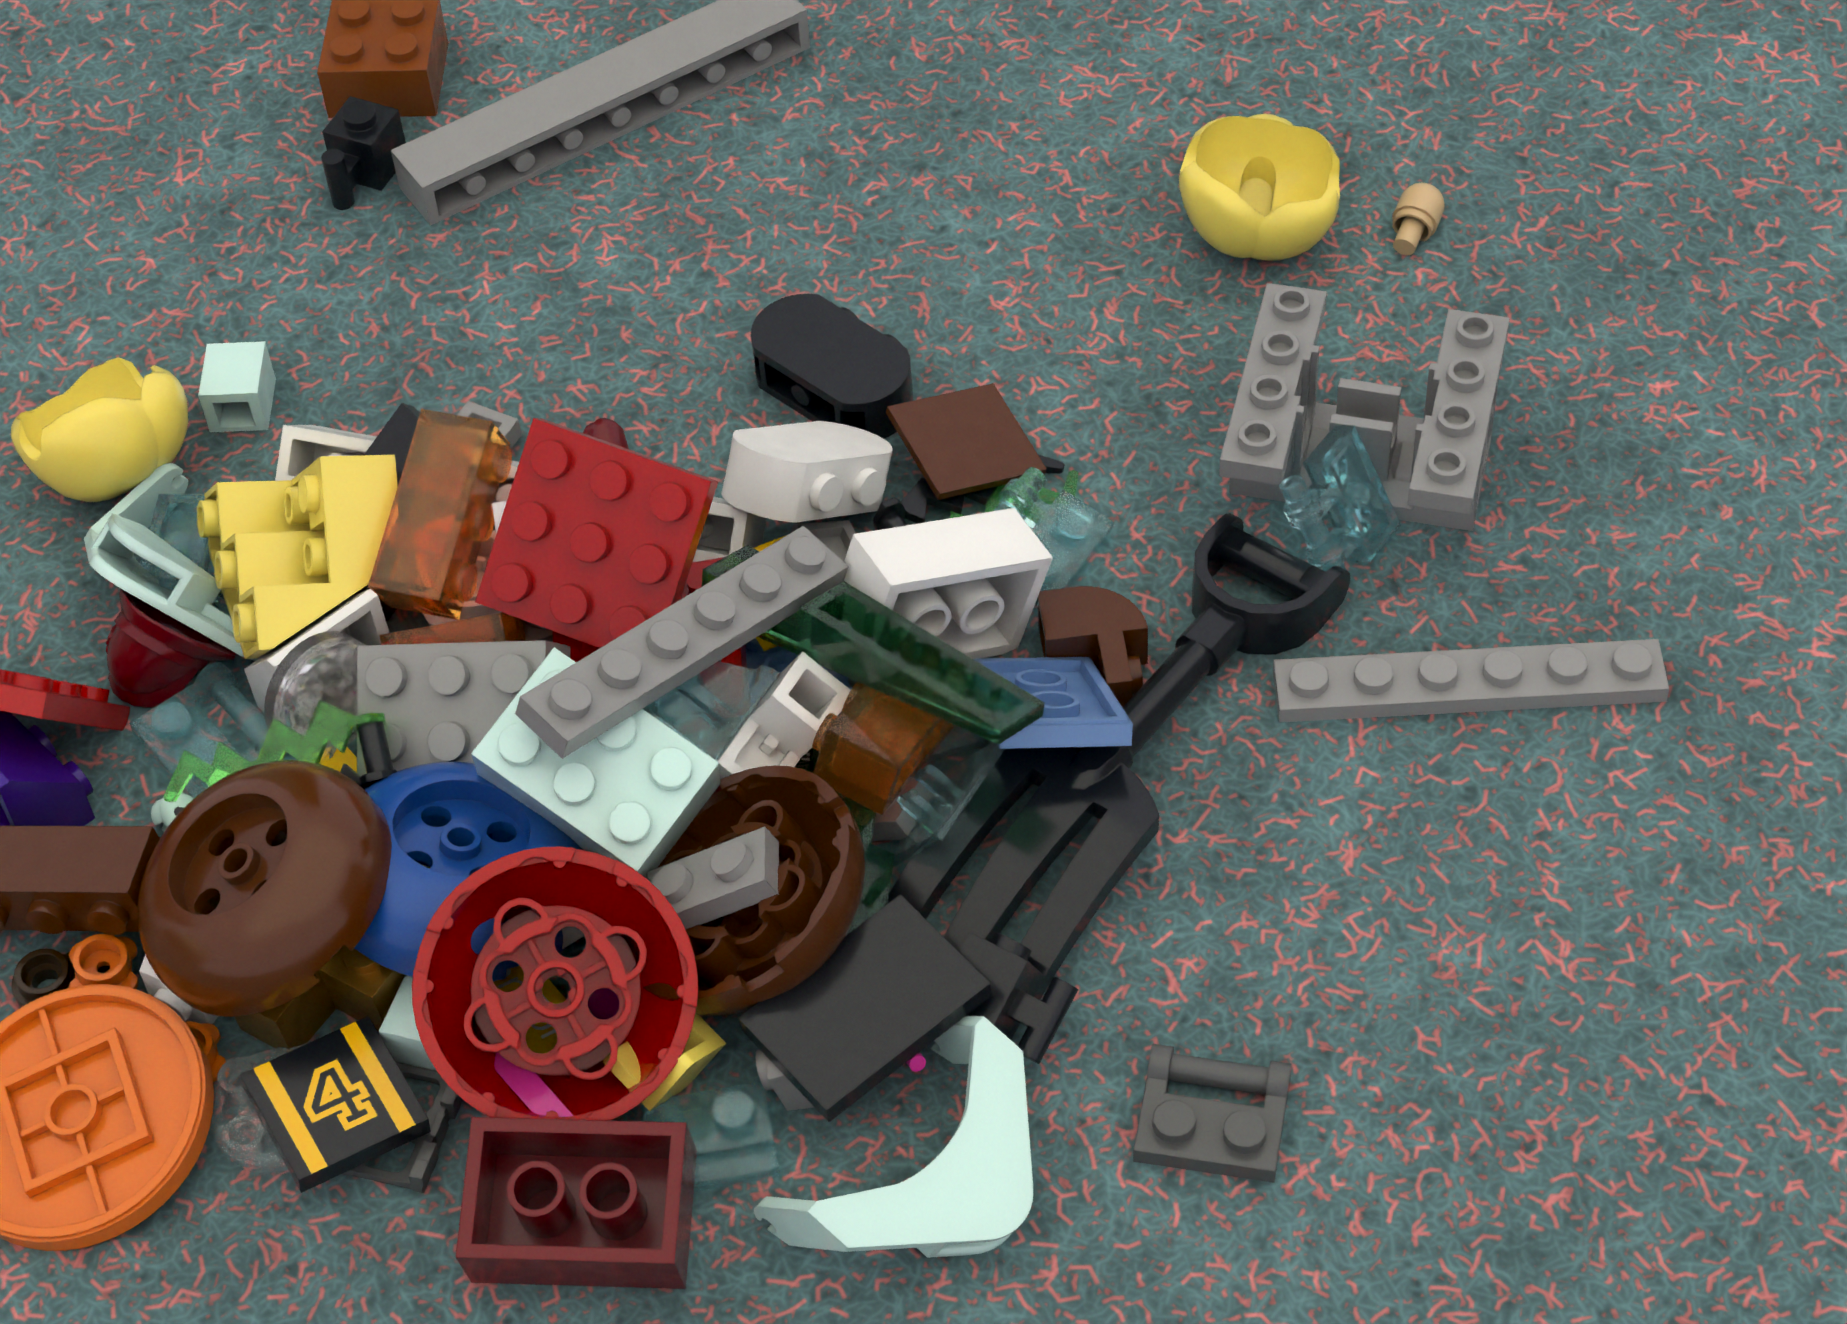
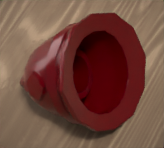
(154, 654)

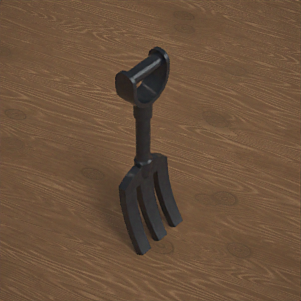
(1098, 780)

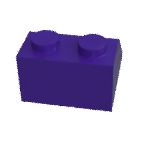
(35, 783)

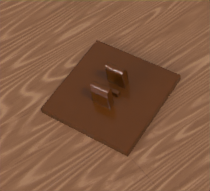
(964, 440)

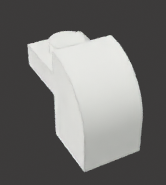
(785, 718)

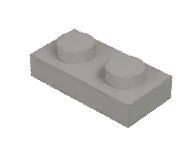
(721, 878)

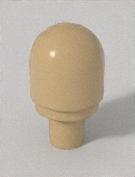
(1416, 216)

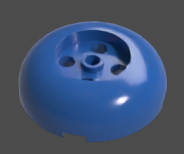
(454, 825)

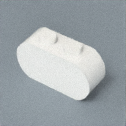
(806, 471)

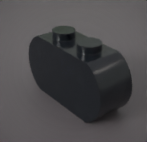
(830, 363)

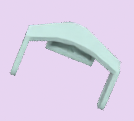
(125, 532)
(961, 1199)

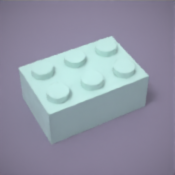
(615, 795)

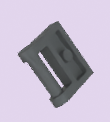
(1207, 1132)

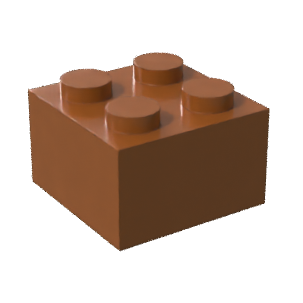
(384, 55)

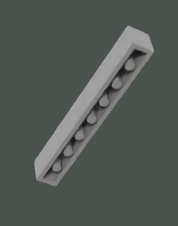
(596, 102)

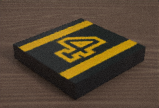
(335, 1103)

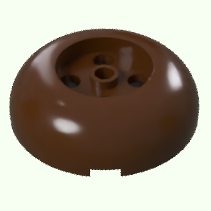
(262, 885)
(819, 887)

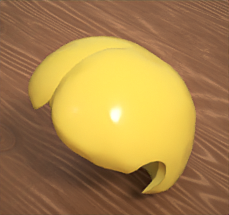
(1260, 186)
(104, 431)

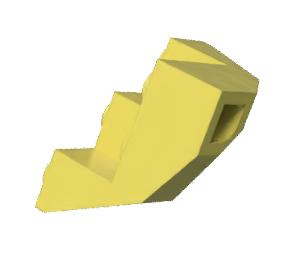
(296, 544)

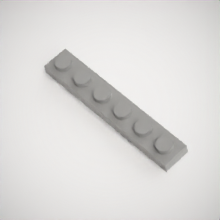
(679, 642)
(1470, 680)

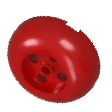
(629, 944)

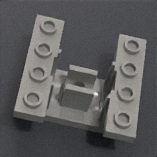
(1425, 464)

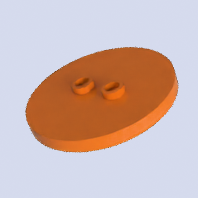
(96, 1114)

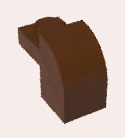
(1096, 626)

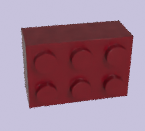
(577, 1202)

